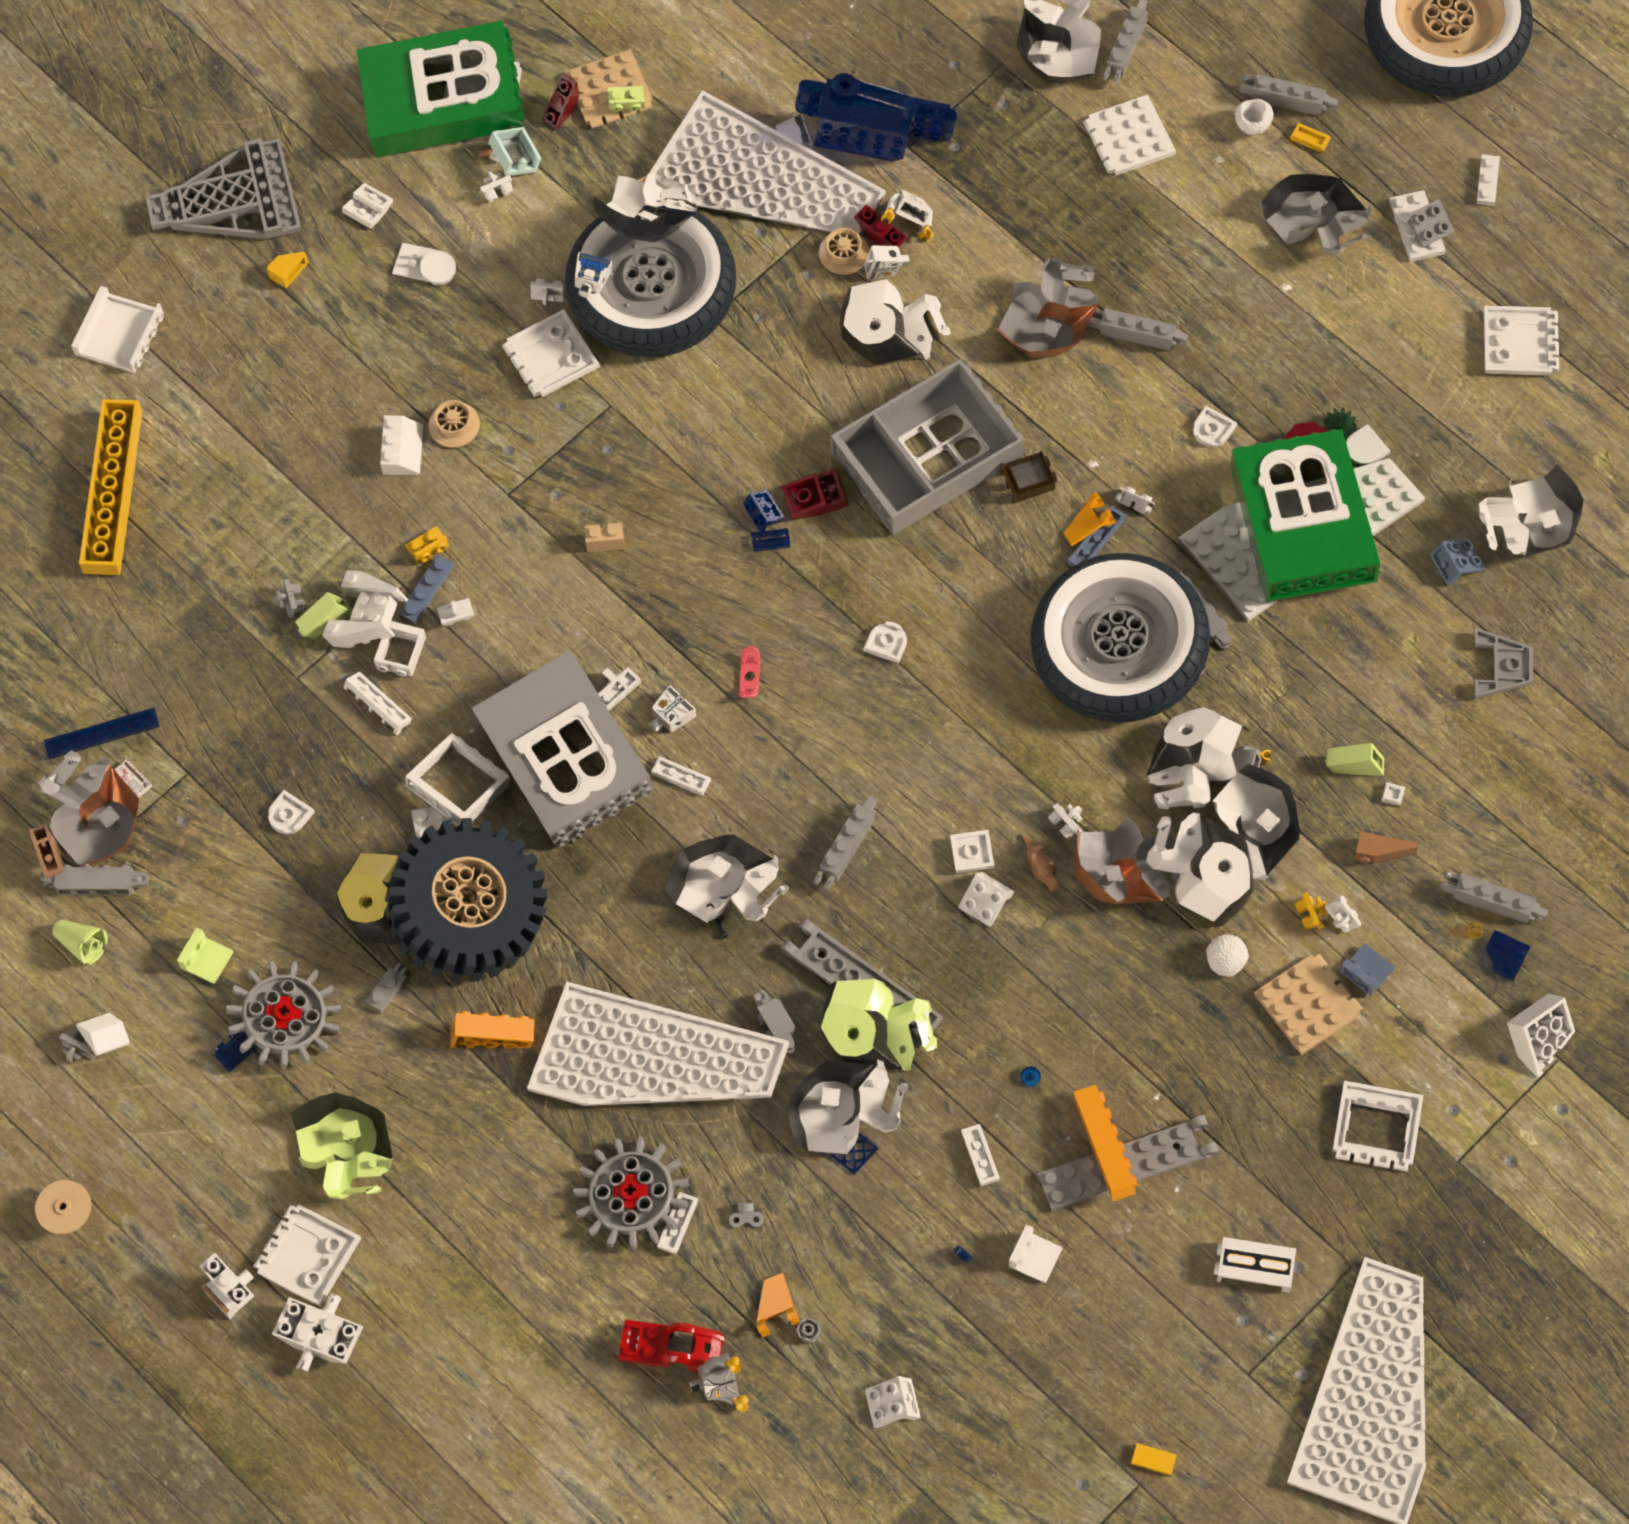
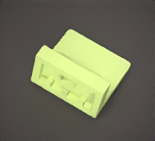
(204, 957)

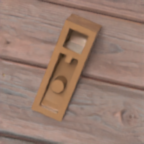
(1379, 848)
(47, 850)

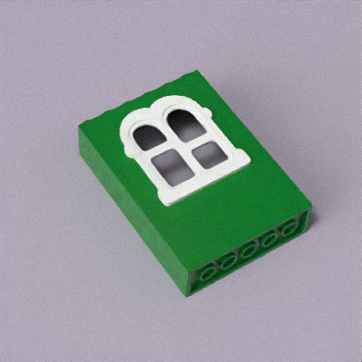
(397, 96)
(1312, 549)

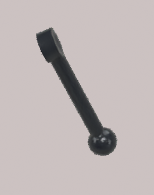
(724, 934)

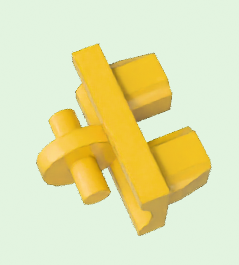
(1313, 919)

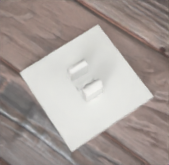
(409, 261)

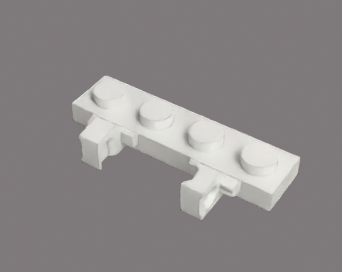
(617, 687)

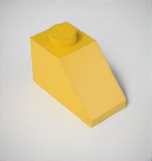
(286, 267)

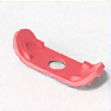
(749, 663)

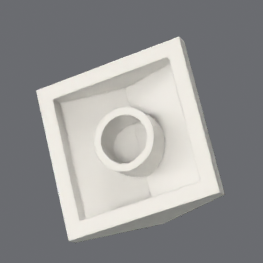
(104, 1033)

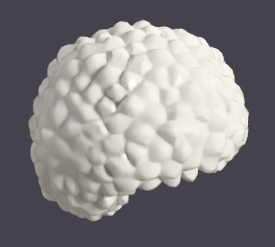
(1253, 116)
(1227, 955)

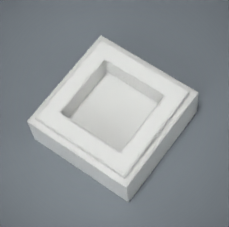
(1393, 794)

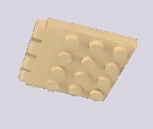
(593, 85)
(1308, 1003)

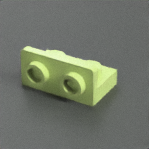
(626, 98)

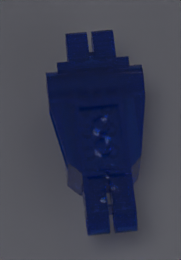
(871, 118)

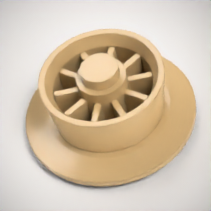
(843, 251)
(454, 424)
(63, 1207)

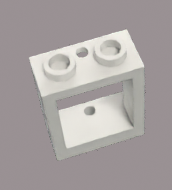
(405, 632)

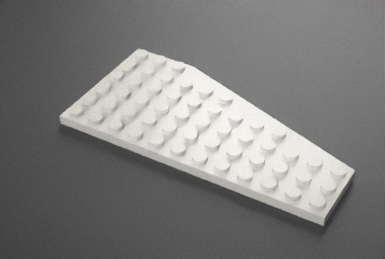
(761, 172)
(1224, 548)
(637, 1052)
(1370, 1409)

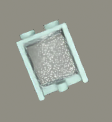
(515, 151)

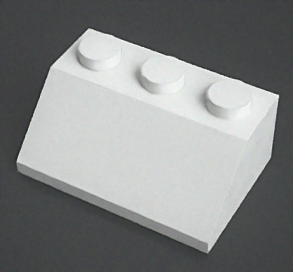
(401, 446)

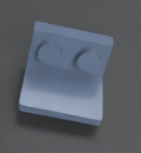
(1455, 559)
(1367, 969)

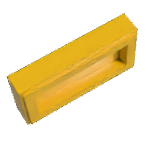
(1310, 137)
(1154, 1459)

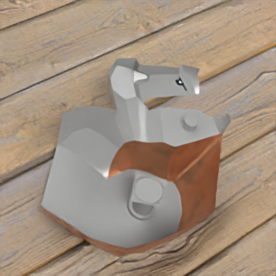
(1048, 316)
(95, 811)
(1115, 865)

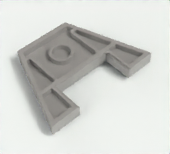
(1511, 664)

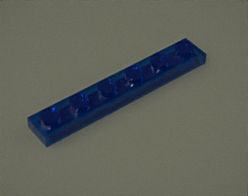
(102, 733)

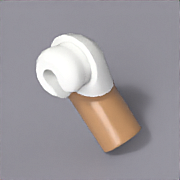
(487, 152)

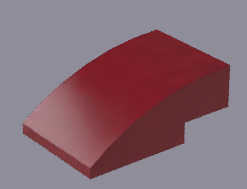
(815, 495)

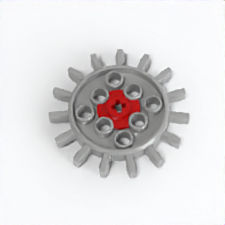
(294, 1015)
(620, 1192)

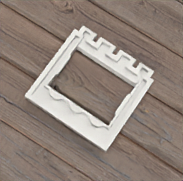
(1382, 1099)

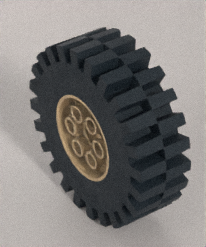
(430, 926)

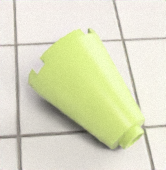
(81, 940)

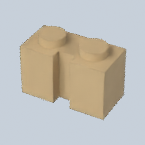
(604, 538)

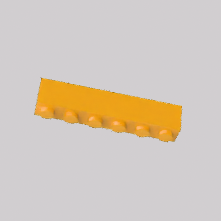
(1105, 1143)

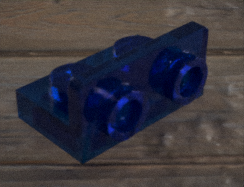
(763, 509)
(229, 1053)

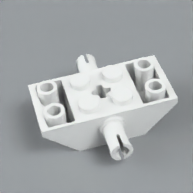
(301, 1323)

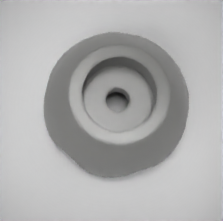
(804, 1325)

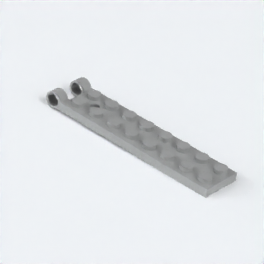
(844, 965)
(1147, 1157)

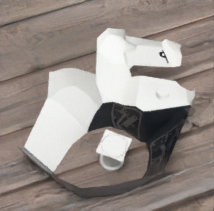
(637, 213)

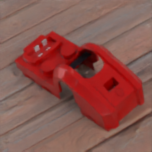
(652, 1342)

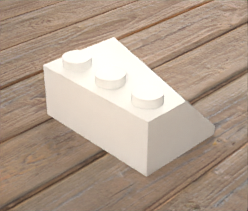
(1541, 1031)

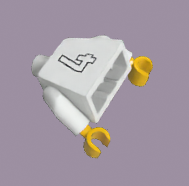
(912, 208)

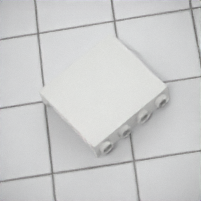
(117, 331)

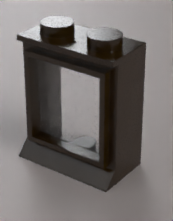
(1028, 476)

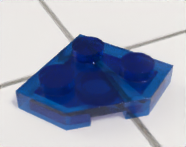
(1506, 954)

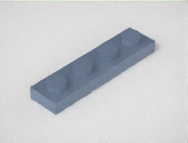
(1097, 540)
(426, 589)

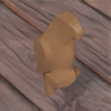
(1041, 864)

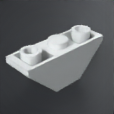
(226, 1281)

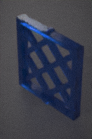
(843, 1162)

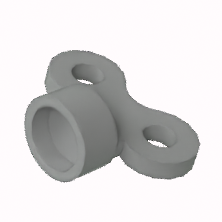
(746, 1215)

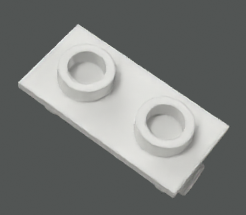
(1128, 496)

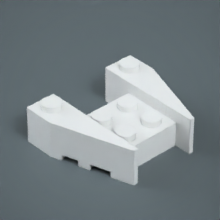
(370, 614)

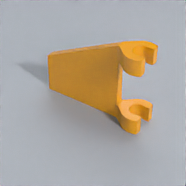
(1087, 521)
(775, 1301)

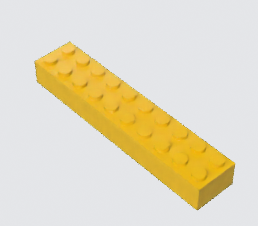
(110, 487)

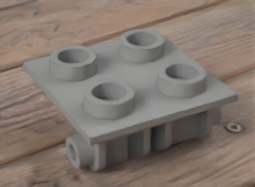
(1430, 222)

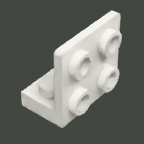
(985, 898)
(1034, 1255)
(892, 1401)

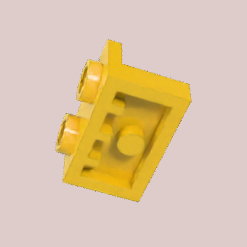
(427, 545)

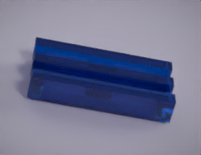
(770, 543)

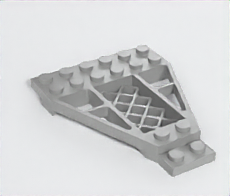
(271, 187)

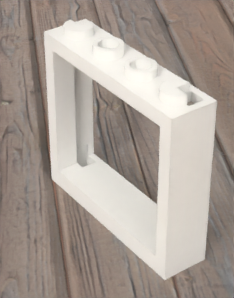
(441, 803)

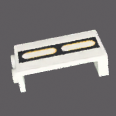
(1255, 1263)

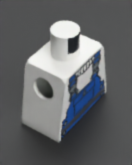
(591, 273)

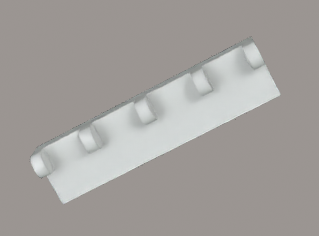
(377, 702)

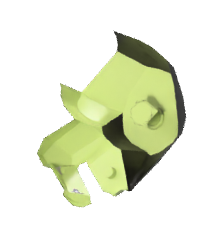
(866, 1026)
(345, 1138)

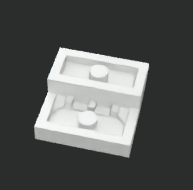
(367, 205)

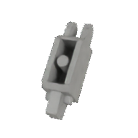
(775, 1019)

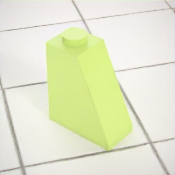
(315, 619)
(1355, 760)

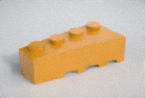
(491, 1031)

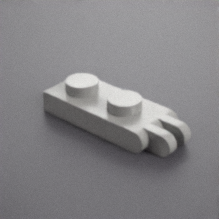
(387, 987)

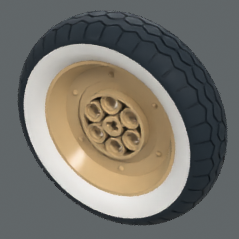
(1444, 64)

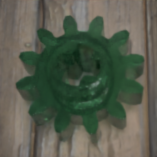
(1339, 421)

